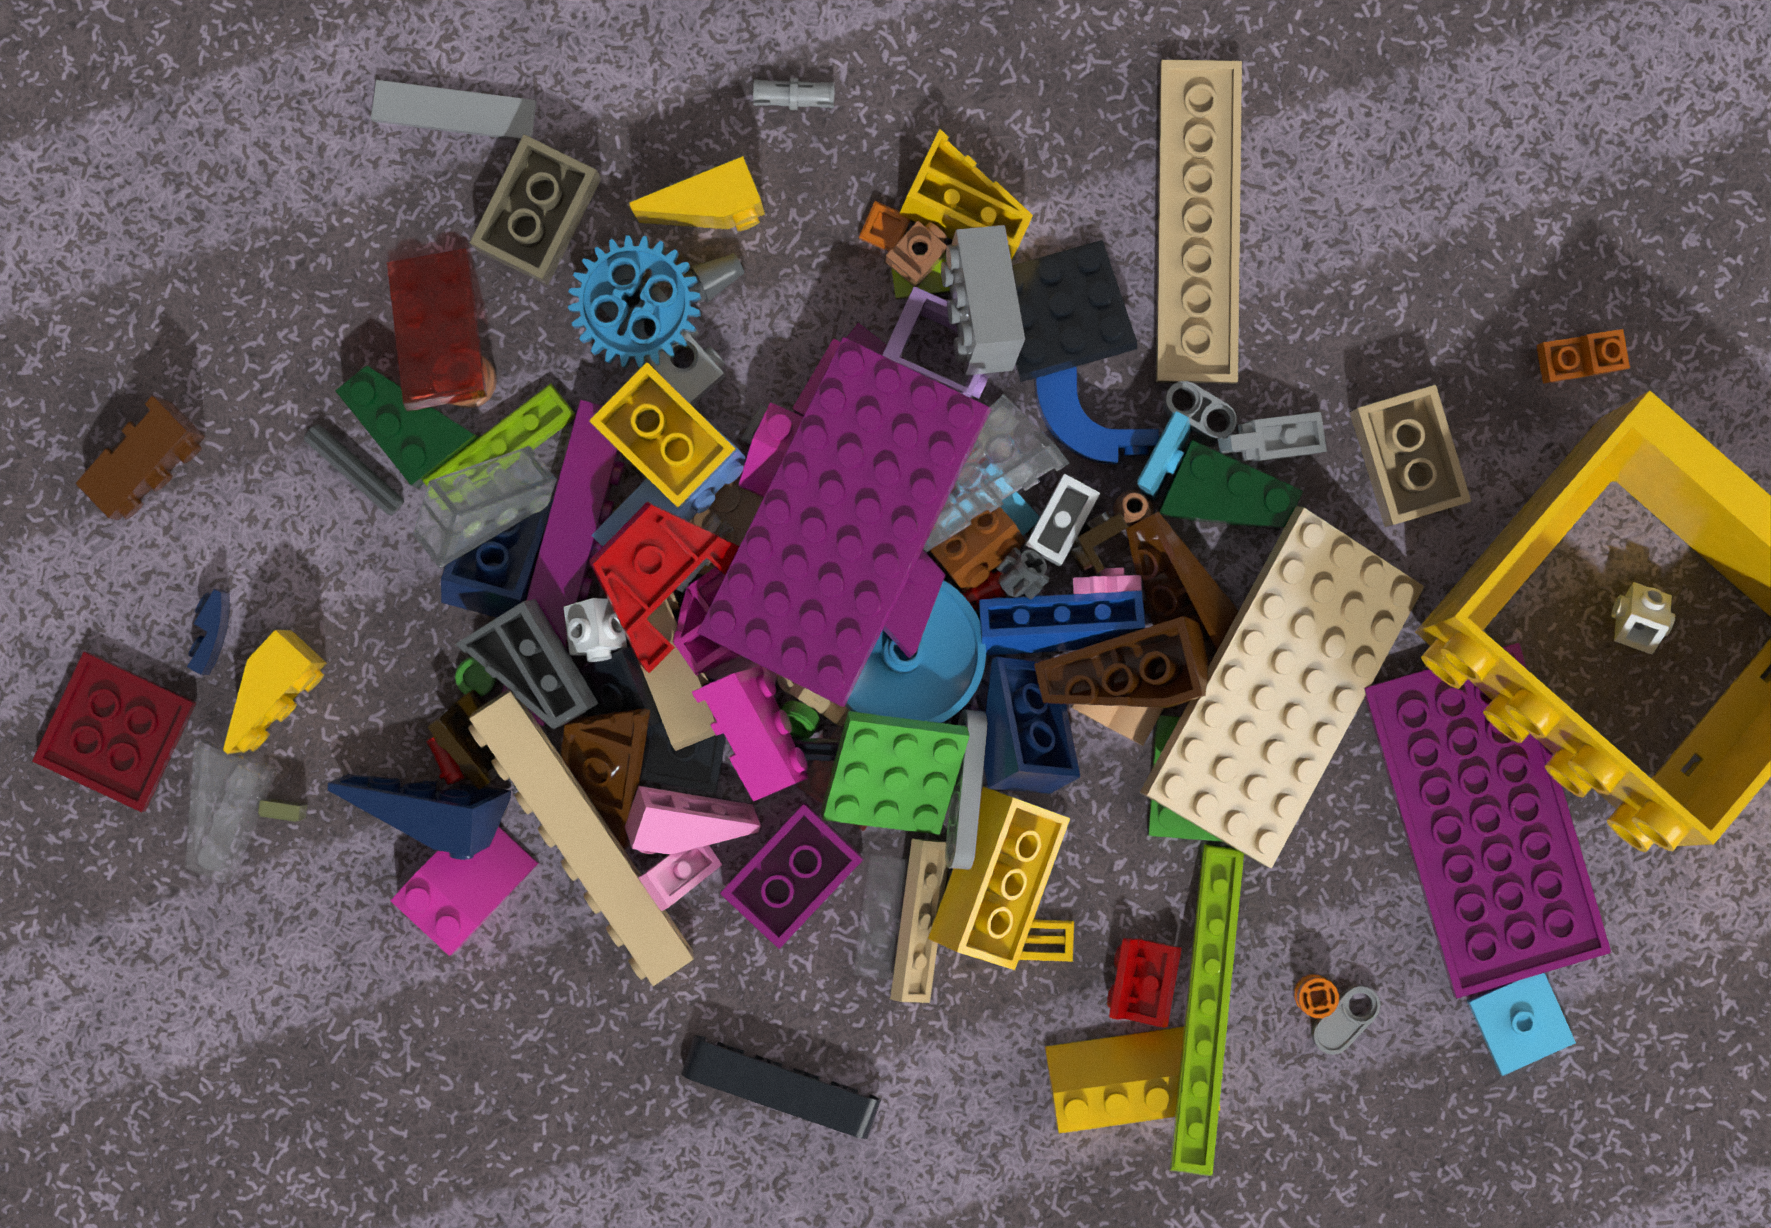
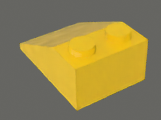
(711, 199)
(662, 434)

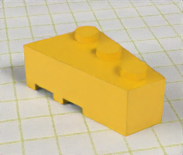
(959, 196)

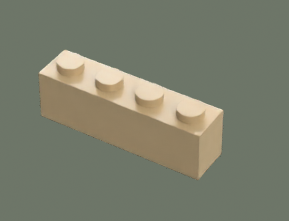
(673, 684)

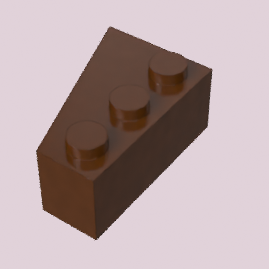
(141, 460)

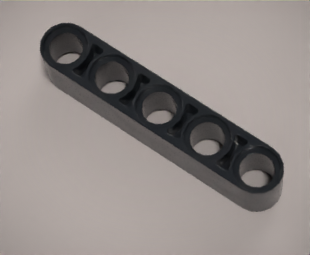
(780, 1089)

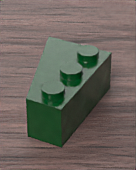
(413, 439)
(1226, 492)

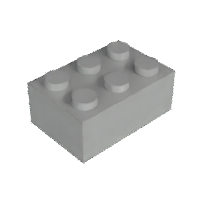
(983, 300)

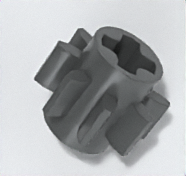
(1023, 573)

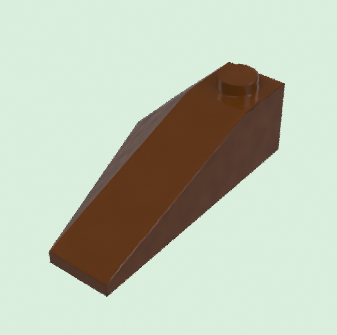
(1178, 582)
(1139, 669)

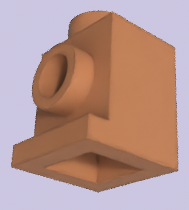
(917, 267)

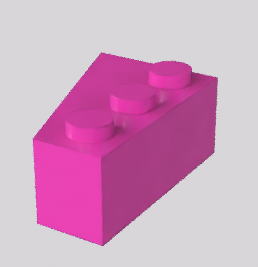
(755, 730)

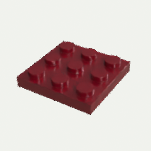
(114, 731)

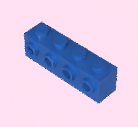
(1058, 621)

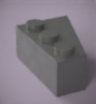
(532, 663)

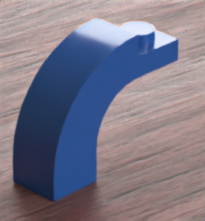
(1072, 428)

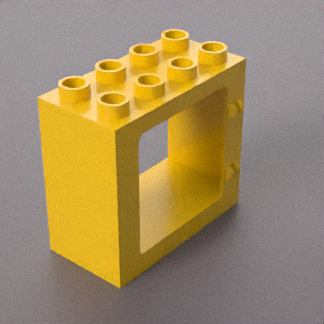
(1719, 517)

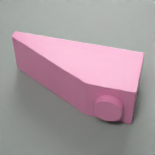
(681, 821)

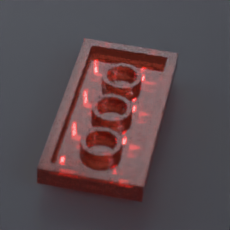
(436, 329)

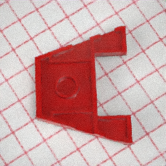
(646, 565)

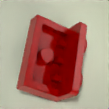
(1144, 981)

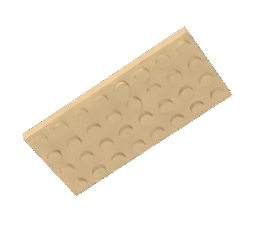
(1283, 688)

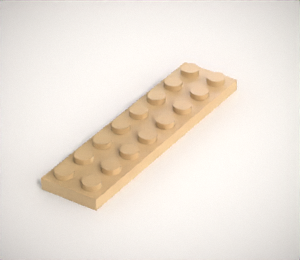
(1198, 221)

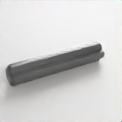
(353, 469)

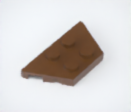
(607, 762)

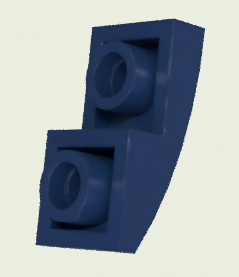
(212, 617)

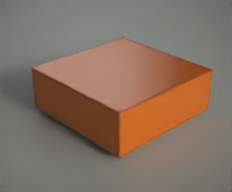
(884, 227)

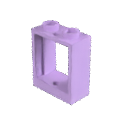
(935, 309)

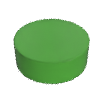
(472, 676)
(802, 718)

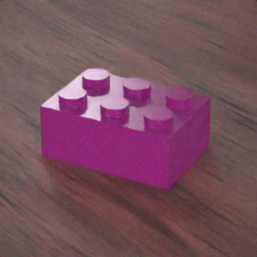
(792, 875)

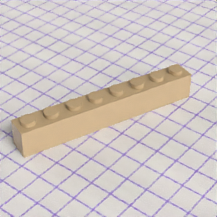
(581, 836)

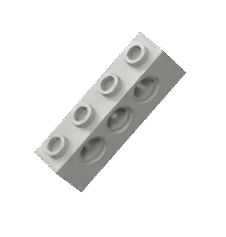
(689, 382)

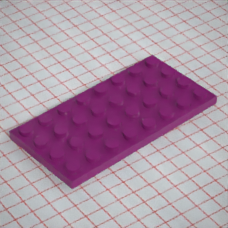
(844, 521)
(1484, 835)

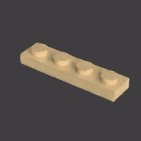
(921, 903)

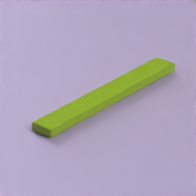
(1207, 1011)

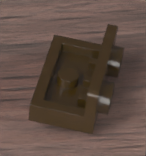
(1097, 530)
(452, 734)

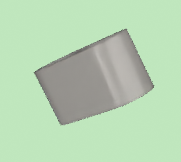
(1202, 405)

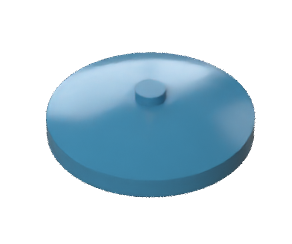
(937, 677)

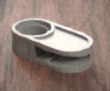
(1342, 1027)

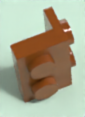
(979, 548)

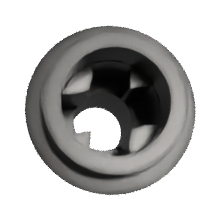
(715, 276)

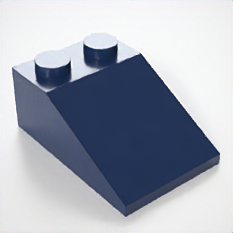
(498, 571)
(1026, 739)

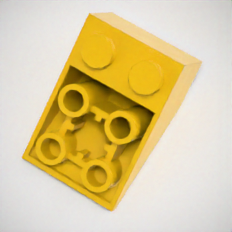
(268, 686)

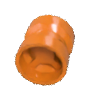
(1309, 991)

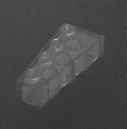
(1004, 459)

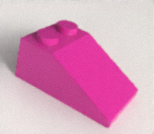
(456, 896)

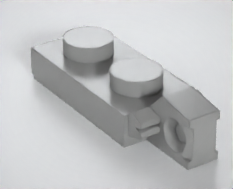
(1277, 438)

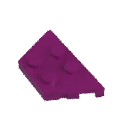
(915, 605)

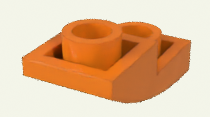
(1583, 356)

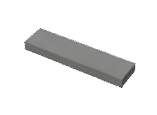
(453, 110)

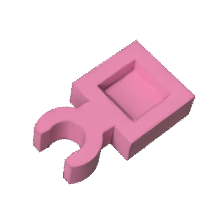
(1109, 581)

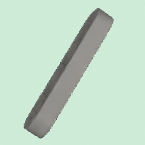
(967, 794)

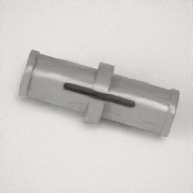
(793, 93)

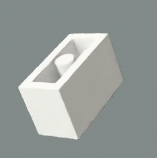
(1062, 519)

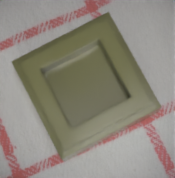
(282, 810)

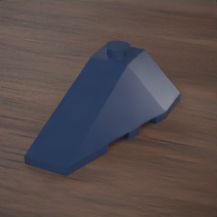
(444, 820)

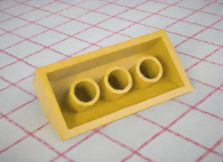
(994, 902)
(1115, 1079)

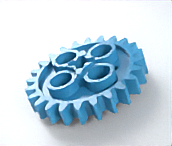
(600, 288)

